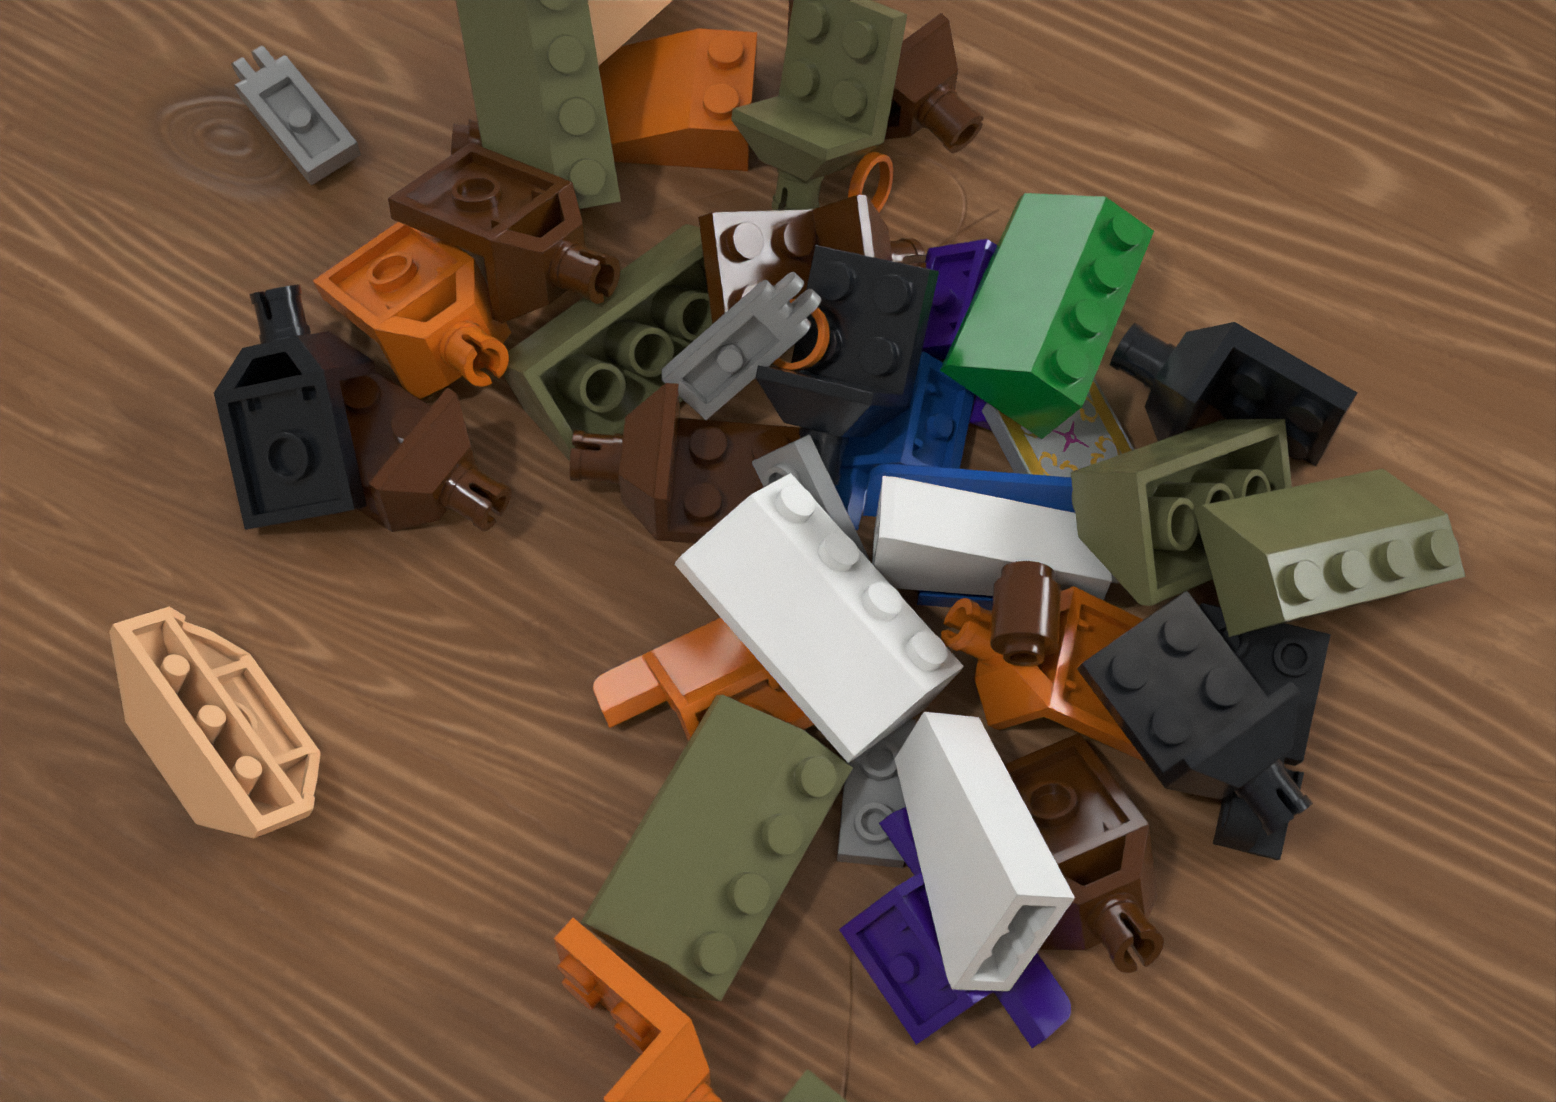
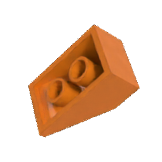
(676, 98)

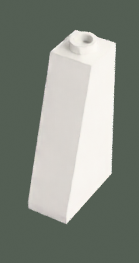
(962, 539)
(978, 852)

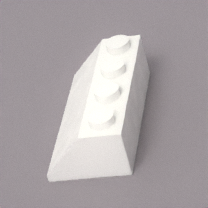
(819, 616)

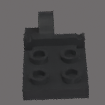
(1273, 660)

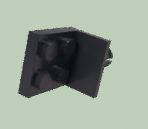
(872, 357)
(1240, 378)
(289, 417)
(1199, 712)

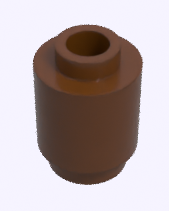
(1025, 613)

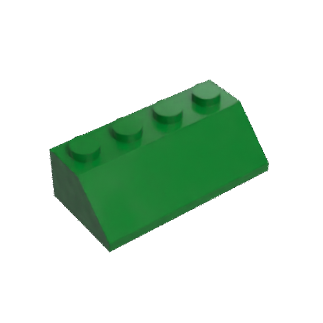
(1048, 307)

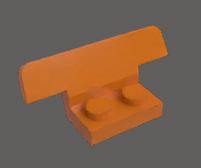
(690, 676)

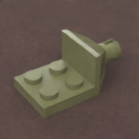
(830, 95)

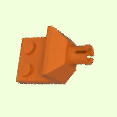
(421, 307)
(1055, 686)
(671, 1055)

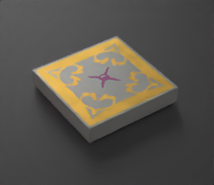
(1080, 441)

